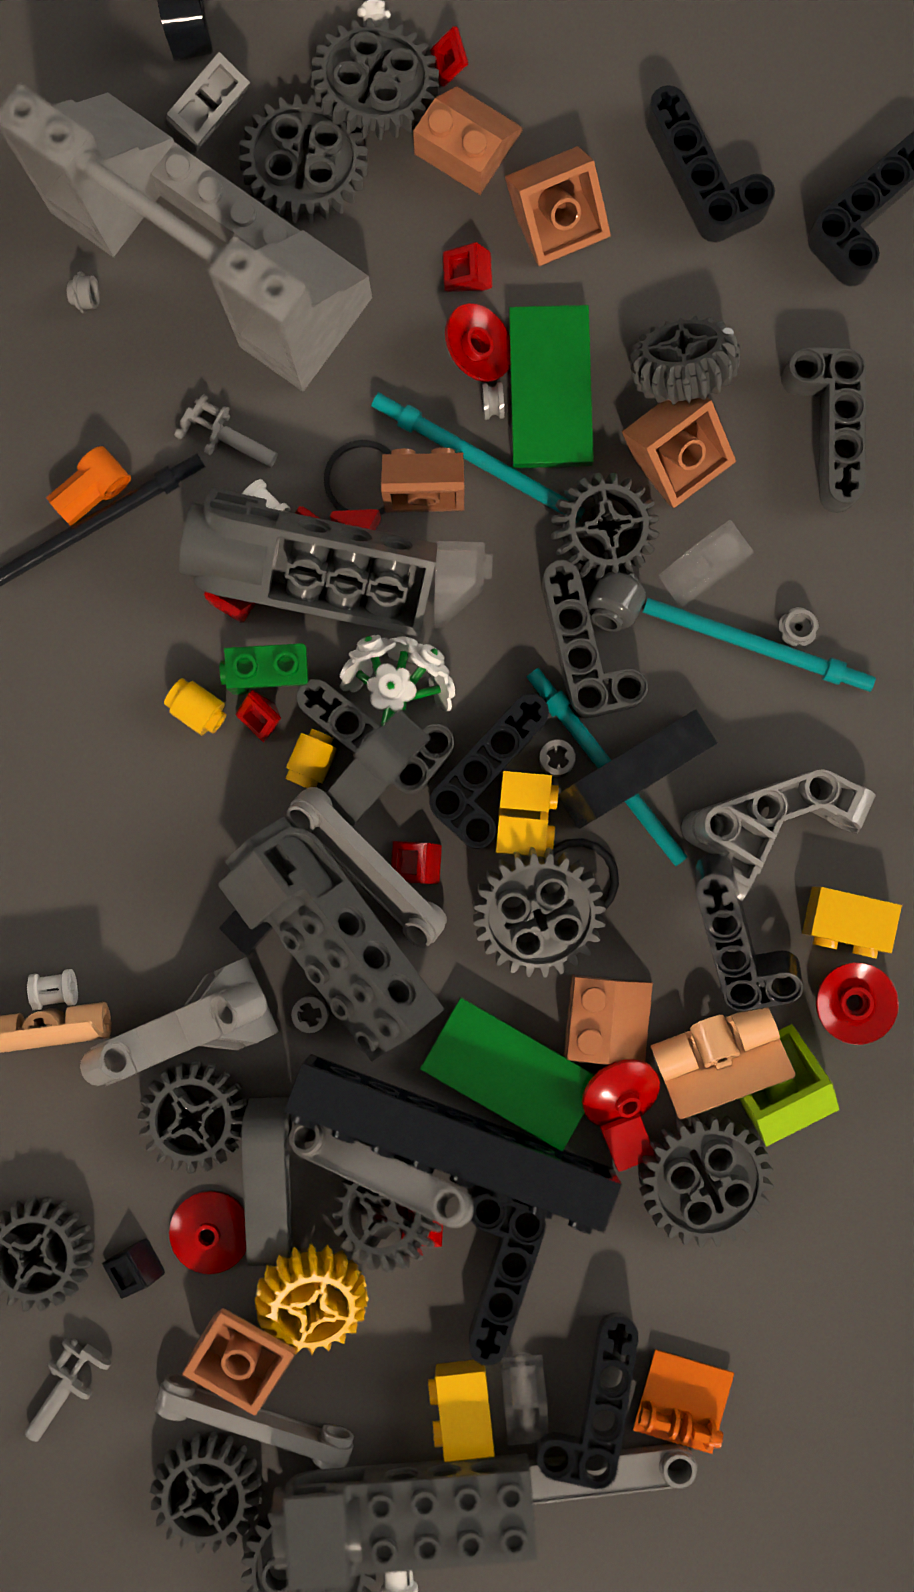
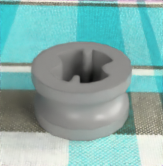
(493, 400)
(569, 757)
(305, 1025)

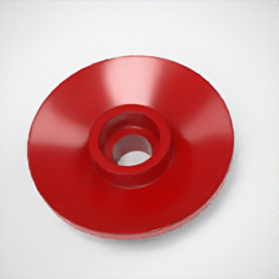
(478, 342)
(876, 1008)
(620, 1091)
(214, 1212)

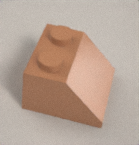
(464, 138)
(559, 205)
(680, 447)
(423, 481)
(607, 1019)
(238, 1361)

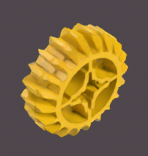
(315, 1309)

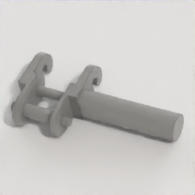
(223, 433)
(65, 1386)

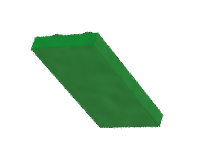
(550, 386)
(509, 1073)

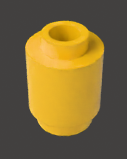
(195, 707)
(310, 759)

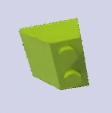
(795, 1102)

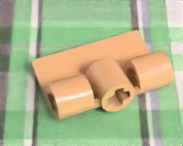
(78, 1024)
(722, 1060)

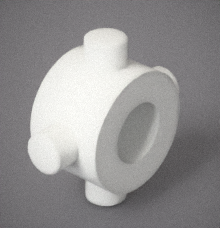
(375, 10)

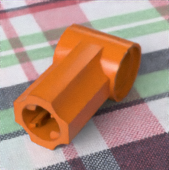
(96, 480)

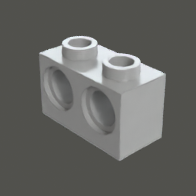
(207, 102)

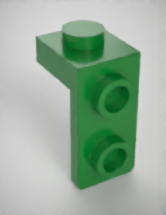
(264, 667)

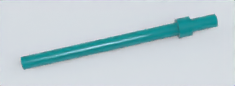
(412, 420)
(831, 670)
(559, 706)

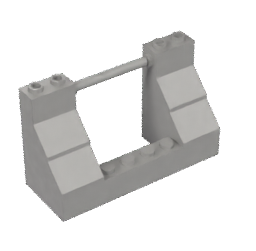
(106, 169)

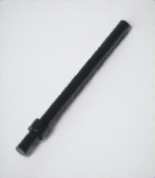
(165, 481)

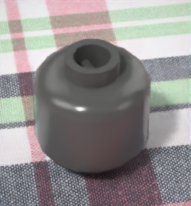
(616, 601)

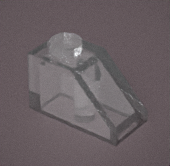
(706, 563)
(458, 577)
(524, 1398)

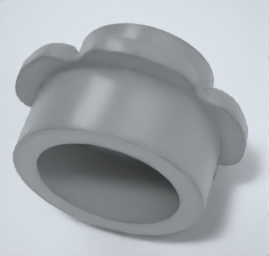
(83, 292)
(805, 619)

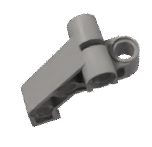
(747, 837)
(221, 1013)

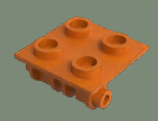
(683, 1401)

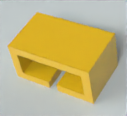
(524, 813)
(852, 920)
(464, 1411)

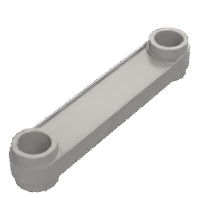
(420, 919)
(383, 1175)
(326, 1445)
(638, 1471)

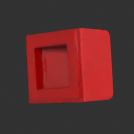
(467, 268)
(361, 518)
(232, 607)
(417, 861)
(627, 1141)

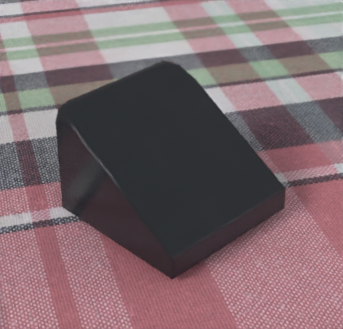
(241, 935)
(134, 1268)

